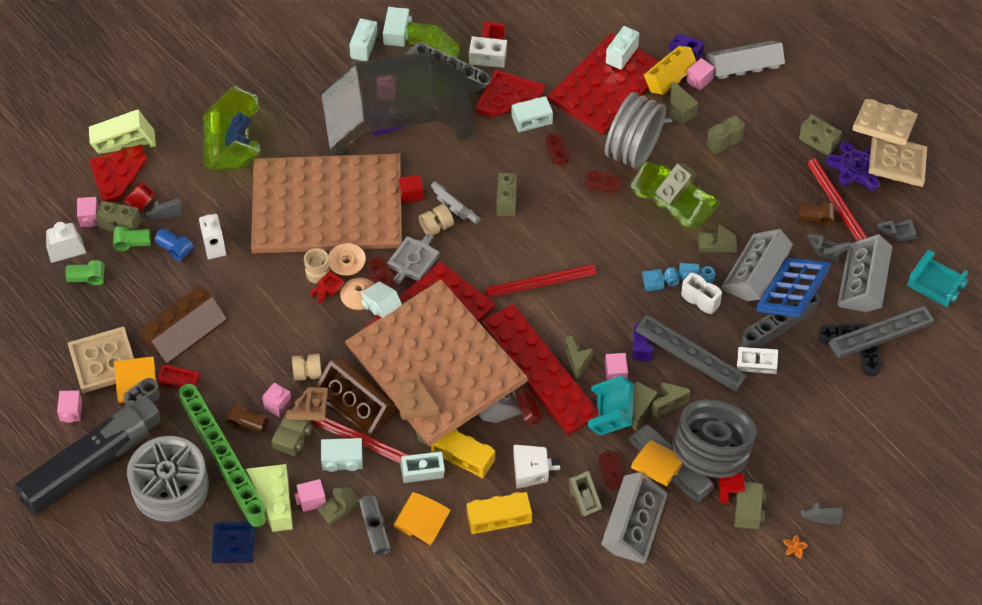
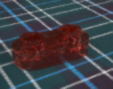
(559, 152)
(603, 182)
(382, 274)
(528, 406)
(611, 468)

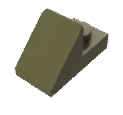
(719, 242)
(578, 359)
(671, 398)
(584, 491)
(340, 505)

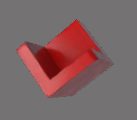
(493, 30)
(411, 189)
(139, 196)
(731, 485)

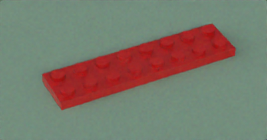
(543, 370)

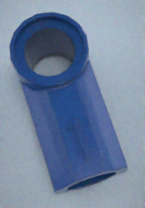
(176, 246)

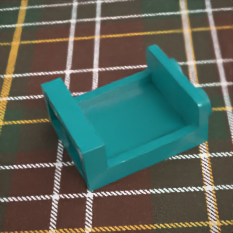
(937, 280)
(614, 404)

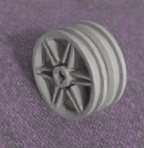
(635, 130)
(168, 478)

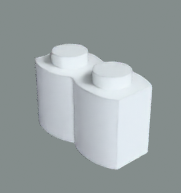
(701, 293)

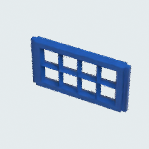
(782, 309)

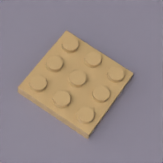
(885, 122)
(898, 161)
(96, 355)

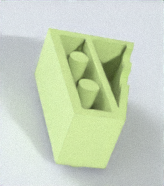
(121, 132)
(273, 489)

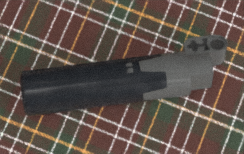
(92, 451)

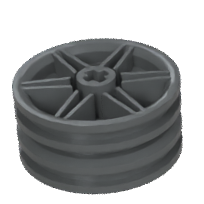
(714, 438)

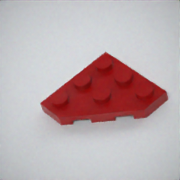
(506, 91)
(117, 171)

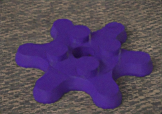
(849, 161)

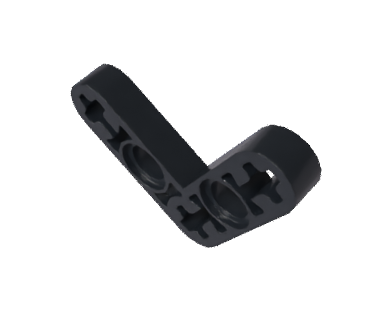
(864, 357)

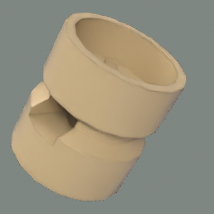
(437, 219)
(316, 264)
(306, 367)

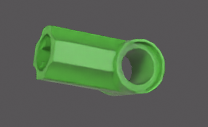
(126, 238)
(91, 273)

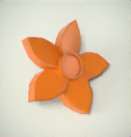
(795, 546)

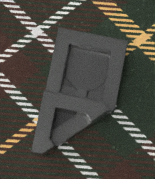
(165, 210)
(899, 231)
(818, 244)
(823, 515)

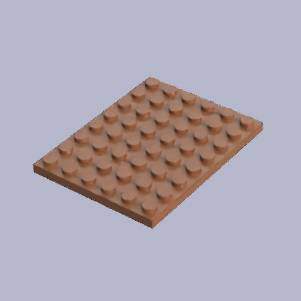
(326, 203)
(445, 349)

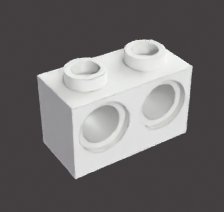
(488, 52)
(757, 360)

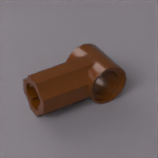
(822, 213)
(241, 417)

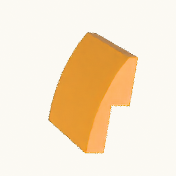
(131, 372)
(657, 462)
(421, 517)

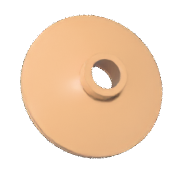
(346, 253)
(350, 295)

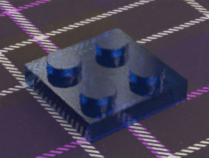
(233, 542)

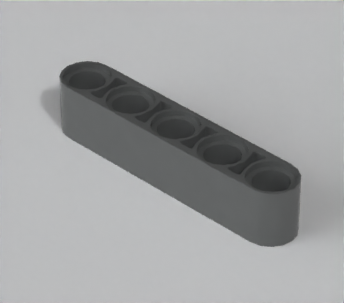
(476, 78)
(774, 326)
(691, 482)

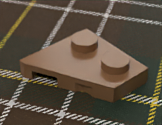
(416, 401)
(310, 405)

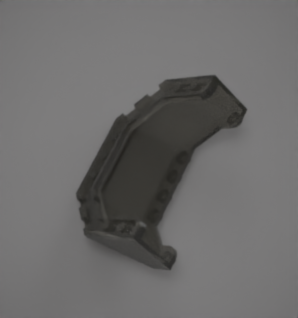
(394, 95)

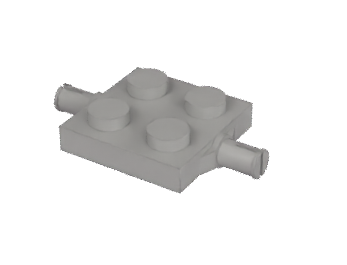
(453, 203)
(413, 258)

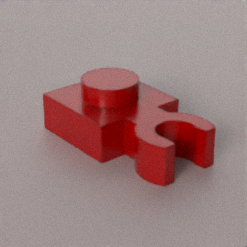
(328, 285)

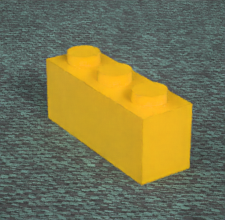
(670, 70)
(465, 452)
(499, 512)

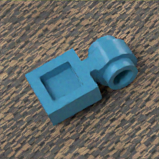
(706, 273)
(655, 280)

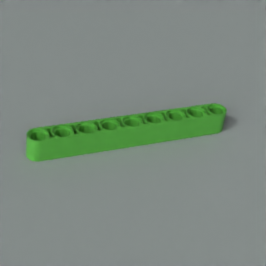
(200, 416)

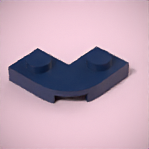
(237, 128)

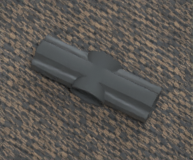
(377, 535)

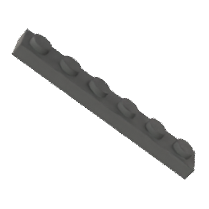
(881, 332)
(691, 353)

